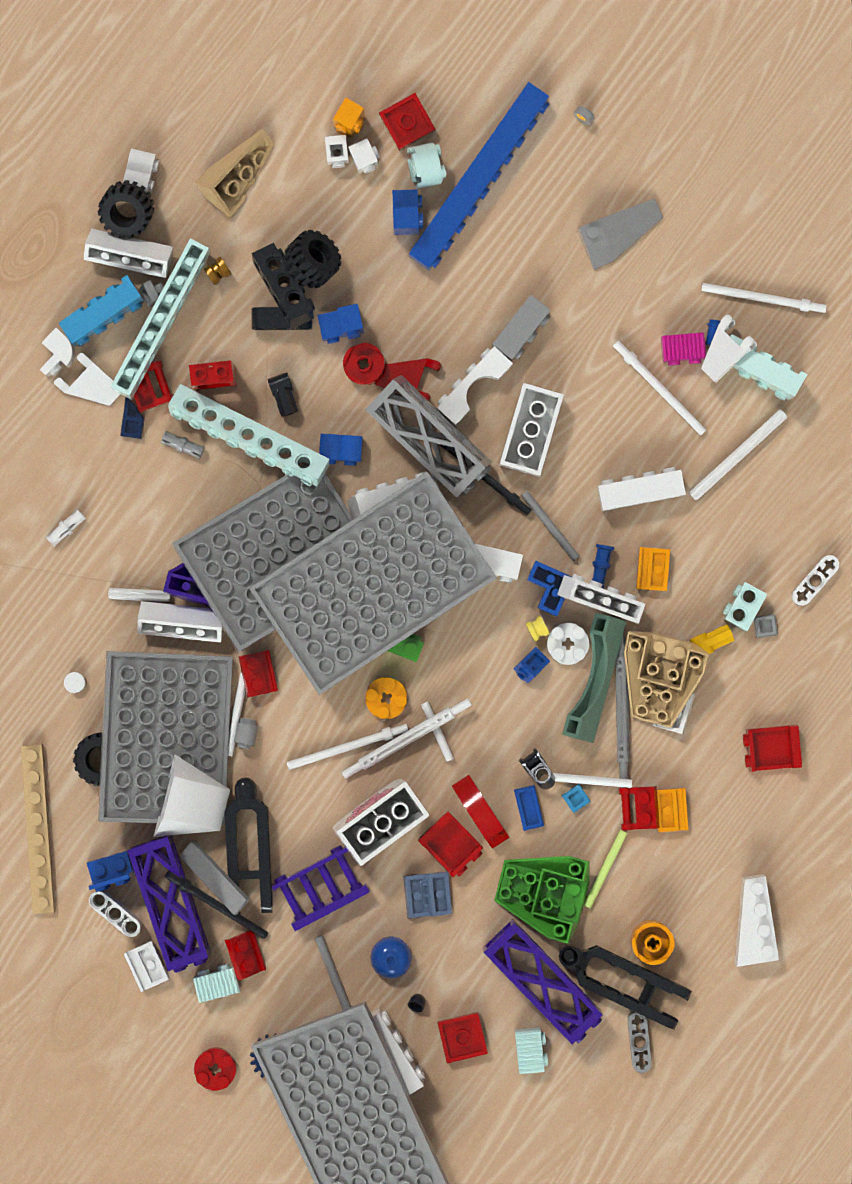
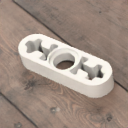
(830, 572)

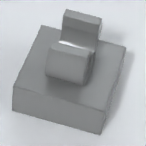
(150, 293)

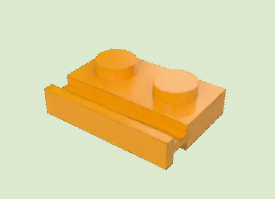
(653, 569)
(672, 810)

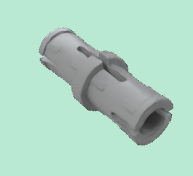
(182, 444)

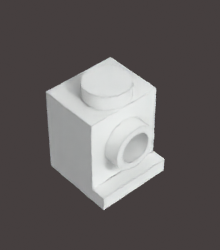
(336, 143)

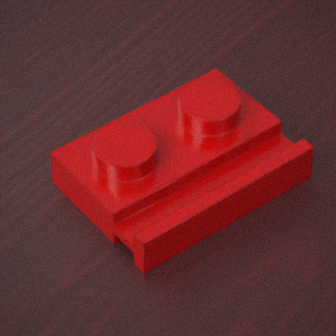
(258, 673)
(245, 955)

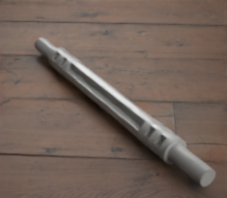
(622, 712)

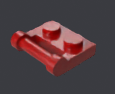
(145, 394)
(646, 808)

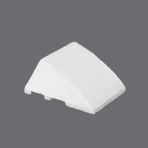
(191, 802)

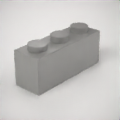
(522, 328)

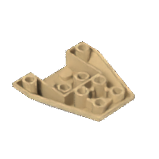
(661, 675)

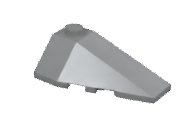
(615, 233)

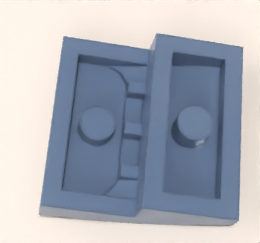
(427, 894)

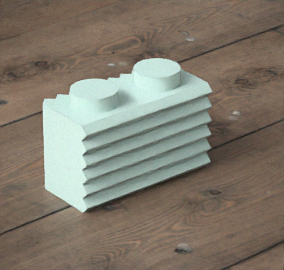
(216, 983)
(529, 1050)

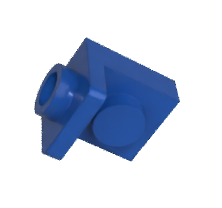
(531, 665)

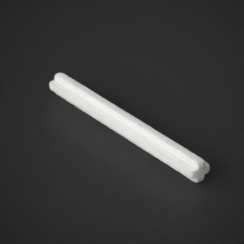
(738, 455)

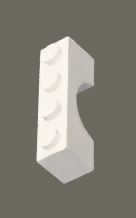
(491, 366)

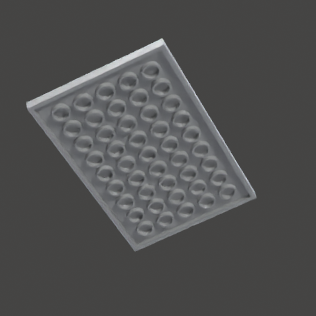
(373, 583)
(347, 1102)

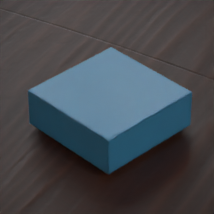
(576, 798)

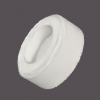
(74, 682)

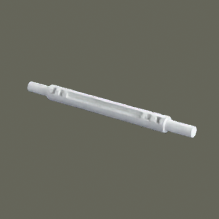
(406, 738)

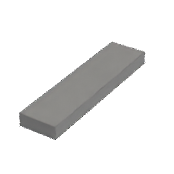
(214, 877)

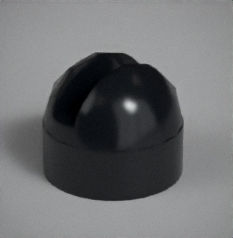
(417, 1003)

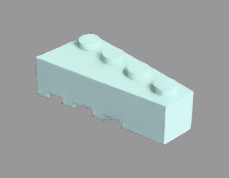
(768, 373)

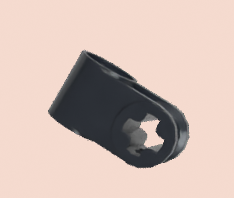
(536, 767)

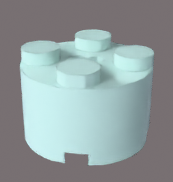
(425, 165)

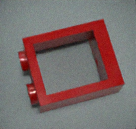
(218, 376)

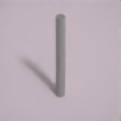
(550, 525)
(332, 972)

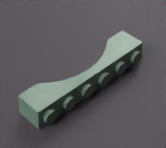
(585, 716)

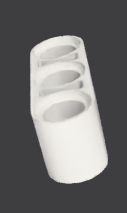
(105, 911)

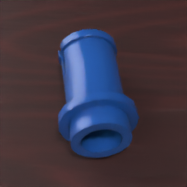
(712, 327)

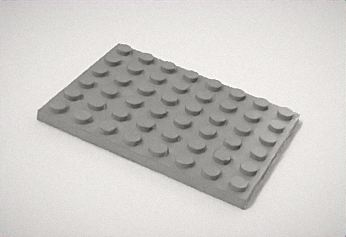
(254, 542)
(157, 710)

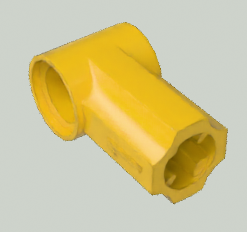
(714, 639)

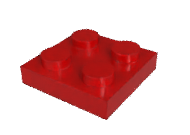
(407, 121)
(462, 1037)

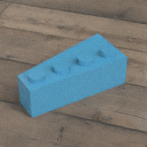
(102, 312)

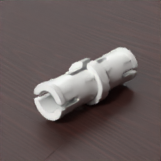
(65, 527)

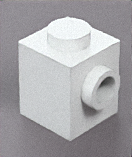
(364, 156)

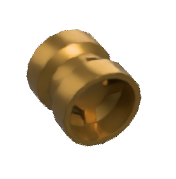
(217, 270)

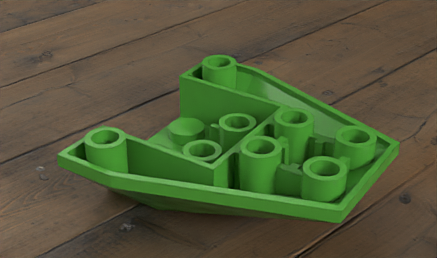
(545, 893)

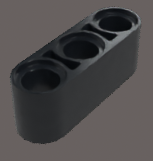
(272, 319)

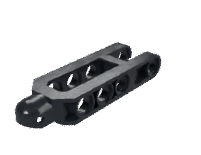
(247, 799)
(578, 960)

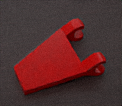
(410, 370)

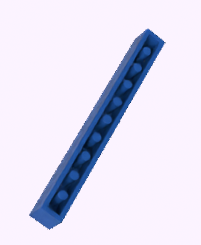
(478, 177)

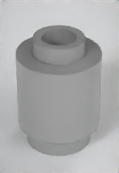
(246, 733)

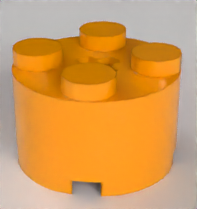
(662, 948)

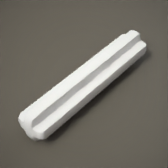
(138, 595)

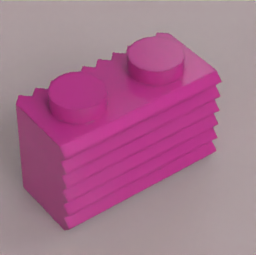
(683, 348)

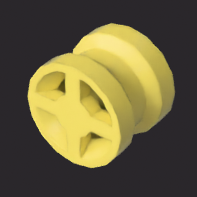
(537, 628)

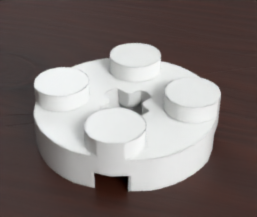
(576, 635)

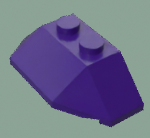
(181, 585)

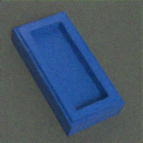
(528, 807)

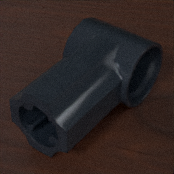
(282, 390)

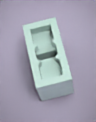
(749, 609)

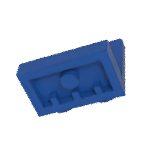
(109, 870)

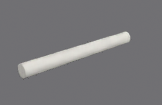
(236, 714)
(593, 780)

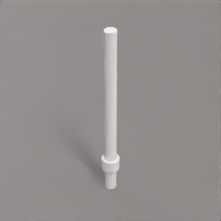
(804, 304)
(631, 358)
(386, 734)

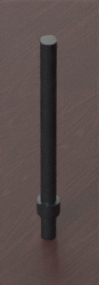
(512, 499)
(185, 885)

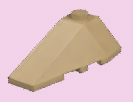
(231, 176)

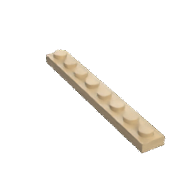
(37, 829)

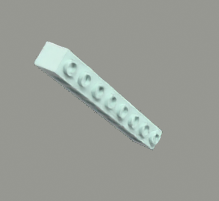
(160, 319)
(186, 397)

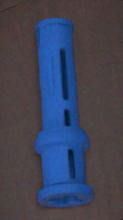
(601, 563)

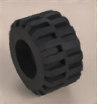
(115, 220)
(312, 258)
(81, 758)

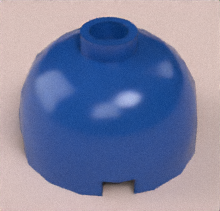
(391, 957)

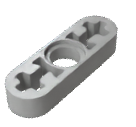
(646, 1056)

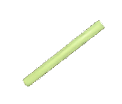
(605, 869)

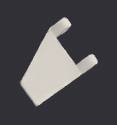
(725, 351)
(91, 384)

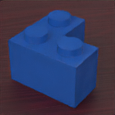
(405, 212)
(341, 324)
(550, 580)

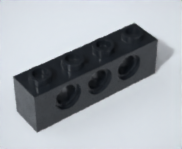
(296, 313)

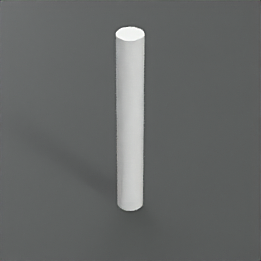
(438, 733)

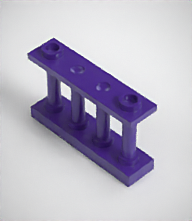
(338, 899)

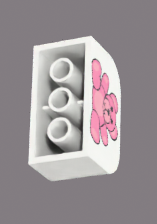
(380, 821)

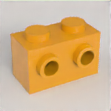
(349, 118)

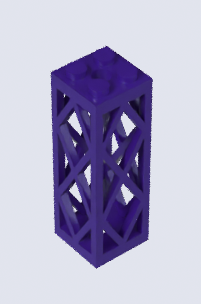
(190, 914)
(580, 1021)

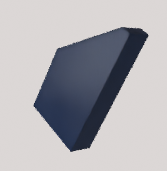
(132, 421)

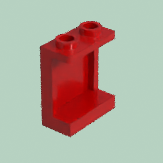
(772, 748)
(451, 844)

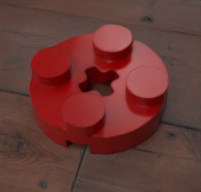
(361, 352)
(225, 1063)

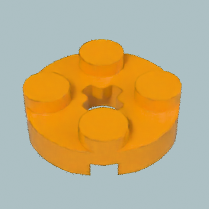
(398, 698)

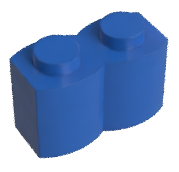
(341, 448)

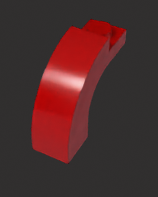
(480, 811)

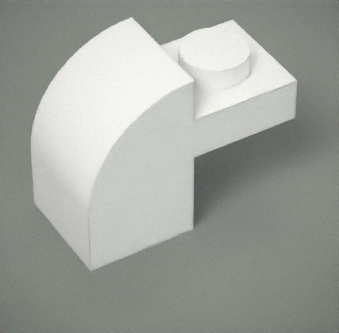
(62, 350)

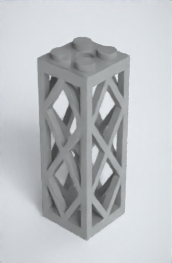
(424, 454)

